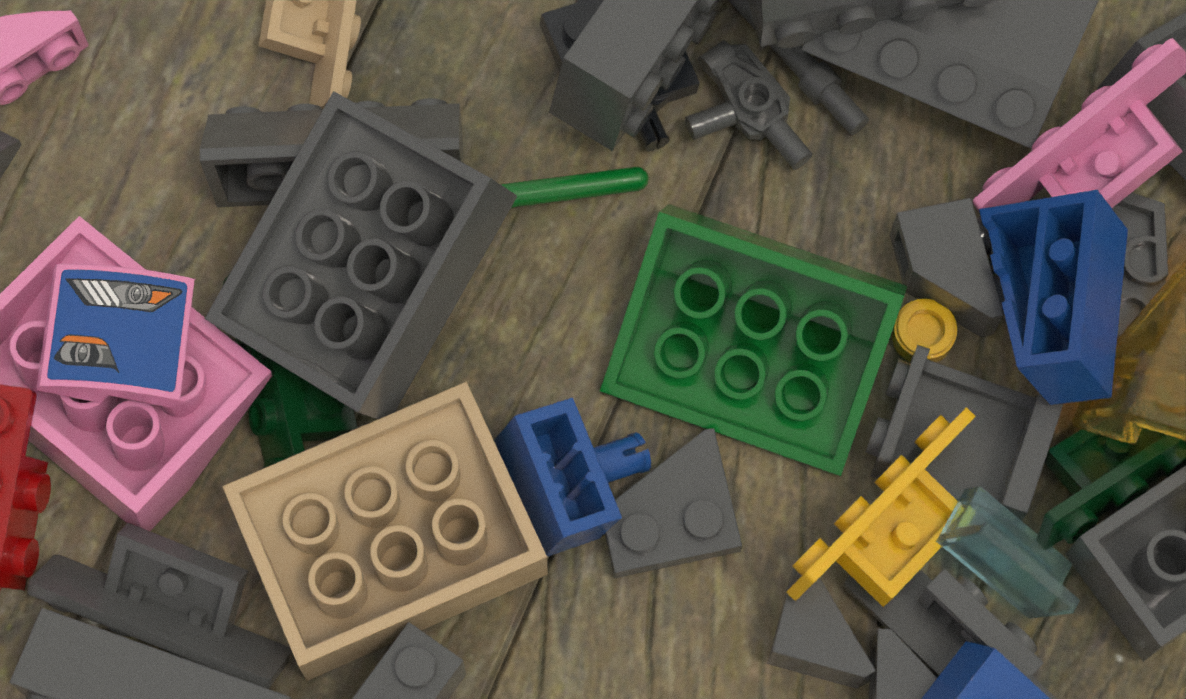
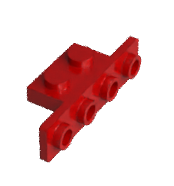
(23, 488)

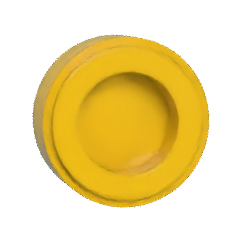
(927, 325)

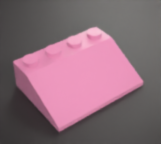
(125, 450)

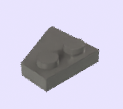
(676, 513)

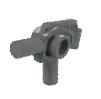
(751, 102)

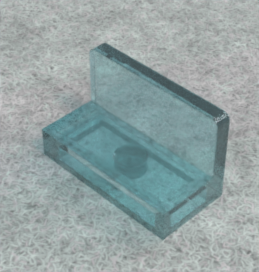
(1007, 555)

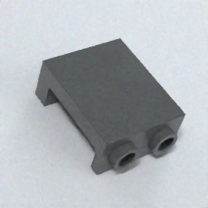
(996, 450)

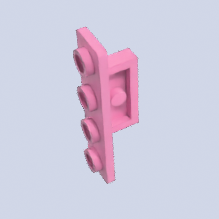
(1104, 147)

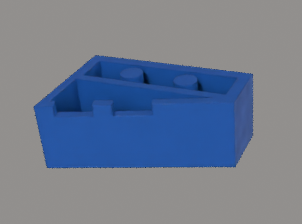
(1061, 290)

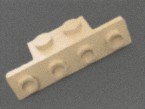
(315, 33)

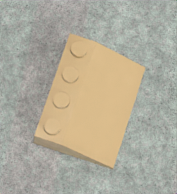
(386, 530)

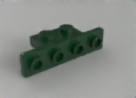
(293, 412)
(1104, 475)

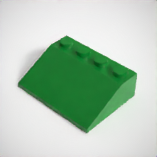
(753, 338)

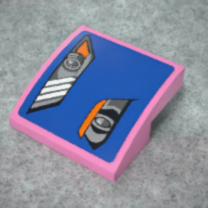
(116, 334)

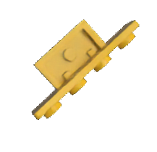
(896, 533)

